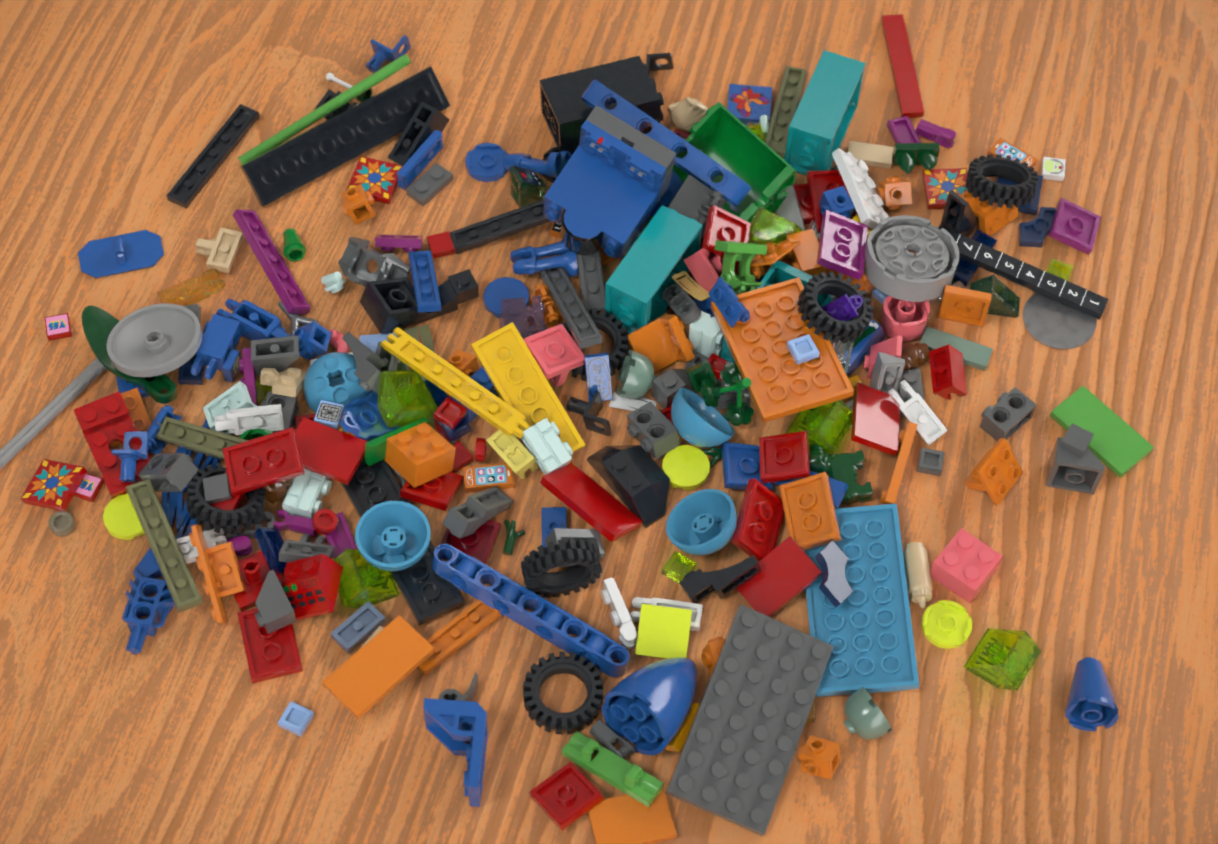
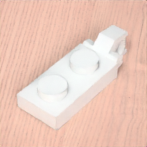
(244, 419)

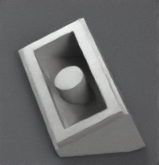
(887, 372)

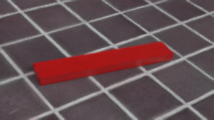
(902, 66)

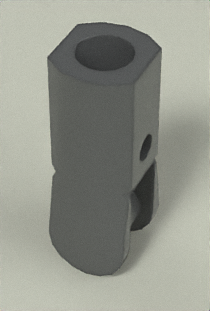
(610, 738)

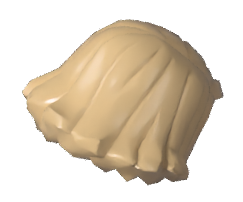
(687, 113)

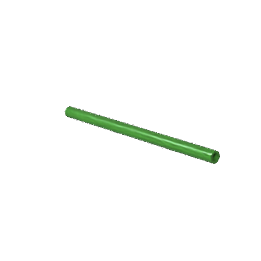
(326, 109)

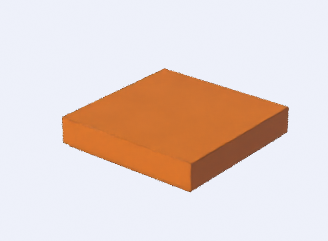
(964, 305)

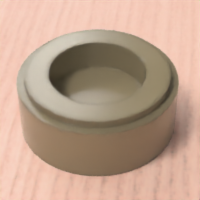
(62, 524)

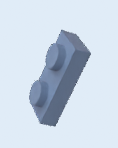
(358, 627)

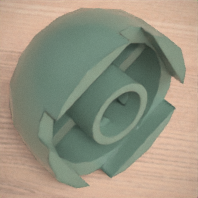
(636, 376)
(864, 716)

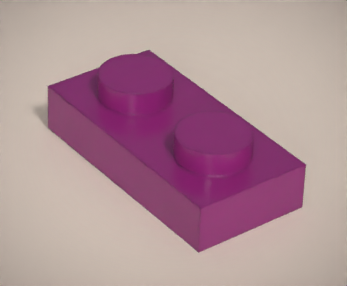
(408, 242)

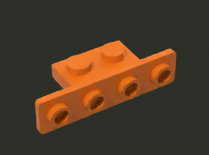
(220, 571)

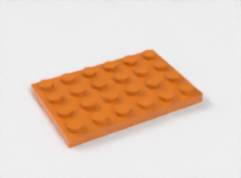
(762, 354)

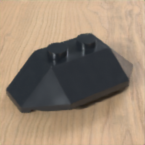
(634, 480)

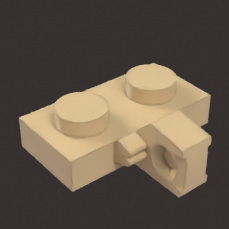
(222, 250)
(286, 383)

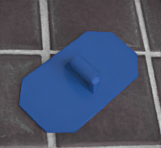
(120, 253)

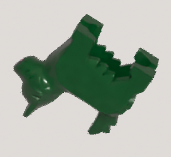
(842, 468)

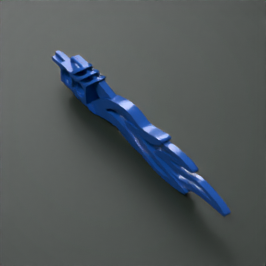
(148, 569)

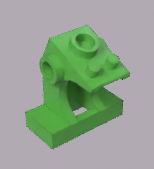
(744, 254)

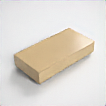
(872, 154)

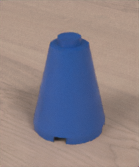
(1090, 697)

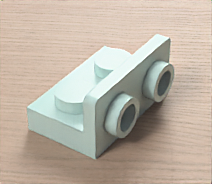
(234, 398)

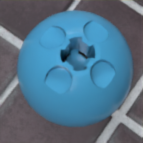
(342, 389)
(697, 422)
(702, 522)
(393, 525)

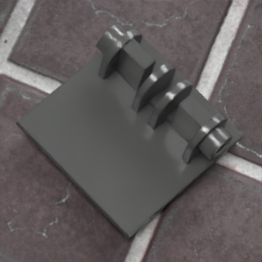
(695, 200)

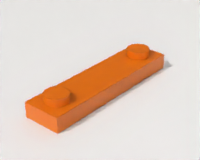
(906, 439)
(458, 633)

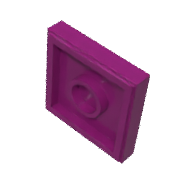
(1074, 226)

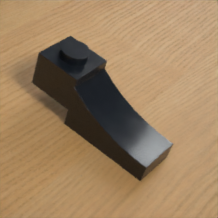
(454, 291)
(702, 584)

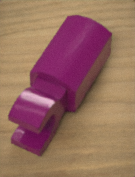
(295, 523)

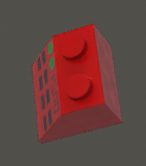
(312, 585)

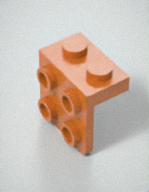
(990, 216)
(662, 341)

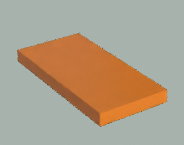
(378, 667)

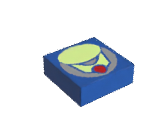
(231, 365)

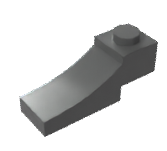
(367, 363)
(478, 509)

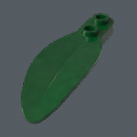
(97, 327)

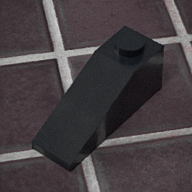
(420, 127)
(958, 215)

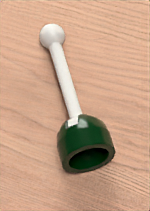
(364, 96)

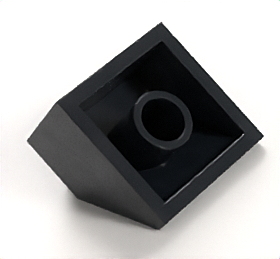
(390, 304)

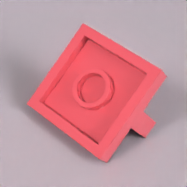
(555, 353)

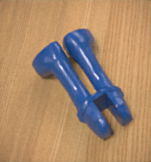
(551, 167)
(526, 259)

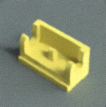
(513, 453)

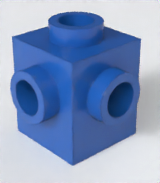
(837, 201)
(312, 340)

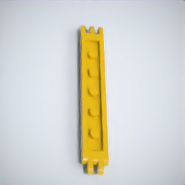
(455, 383)

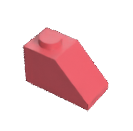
(890, 346)

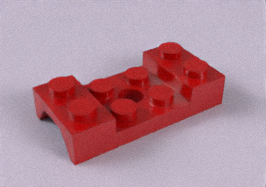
(105, 423)

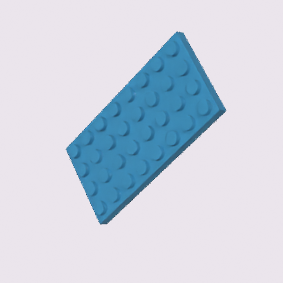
(873, 624)

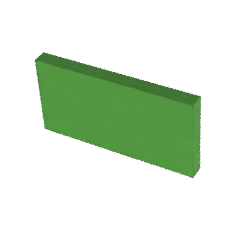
(1113, 439)

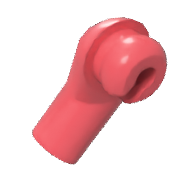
(337, 341)

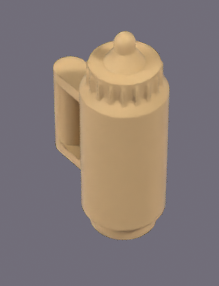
(918, 573)

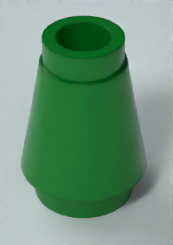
(293, 246)

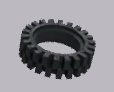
(999, 193)
(821, 320)
(617, 335)
(222, 518)
(539, 562)
(569, 720)

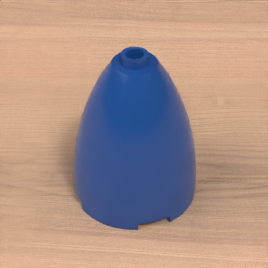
(652, 703)

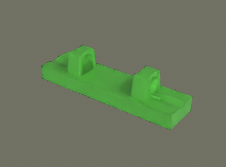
(612, 769)

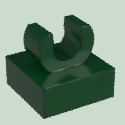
(698, 373)

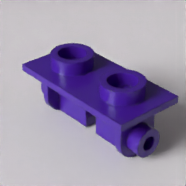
(844, 307)

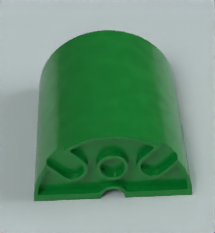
(746, 156)

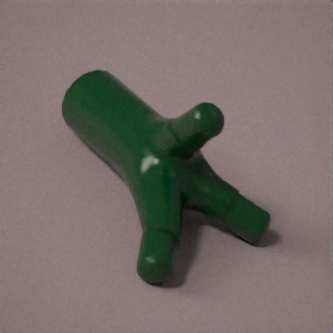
(716, 454)
(511, 537)

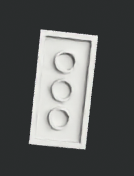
(860, 188)

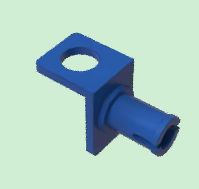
(385, 54)
(130, 456)

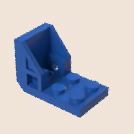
(453, 724)

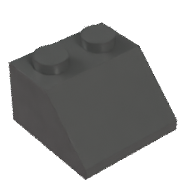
(1072, 471)

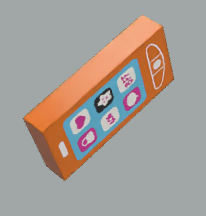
(1005, 148)
(487, 476)

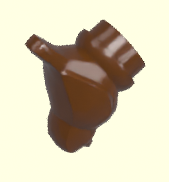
(914, 354)
(277, 490)

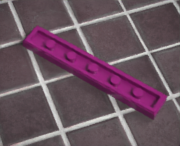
(271, 262)

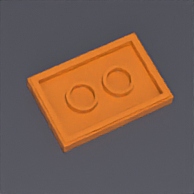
(810, 511)
(631, 822)

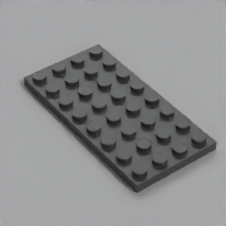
(750, 720)

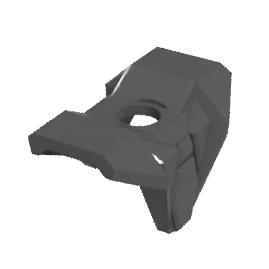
(357, 256)

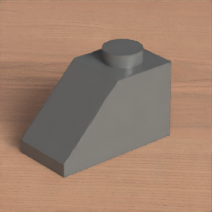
(274, 353)
(668, 384)
(273, 605)

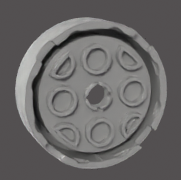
(901, 273)

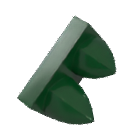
(912, 154)

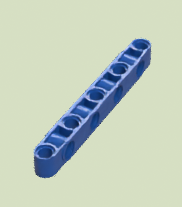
(694, 163)
(545, 620)

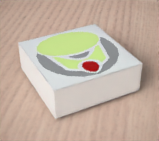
(1053, 168)

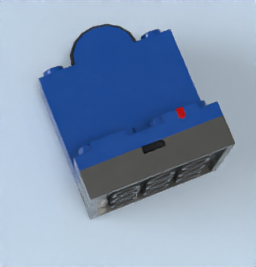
(608, 186)

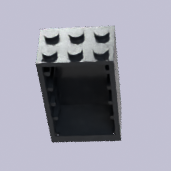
(567, 112)

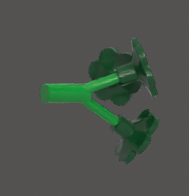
(738, 412)

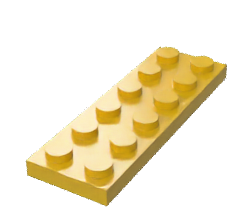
(522, 382)

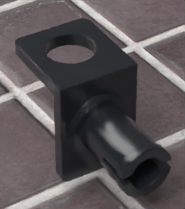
(653, 66)
(590, 412)

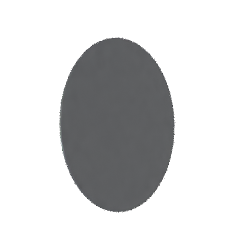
(1057, 323)

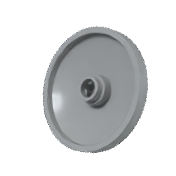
(154, 340)

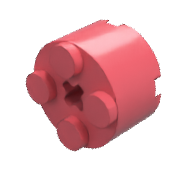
(904, 318)

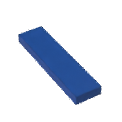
(424, 281)

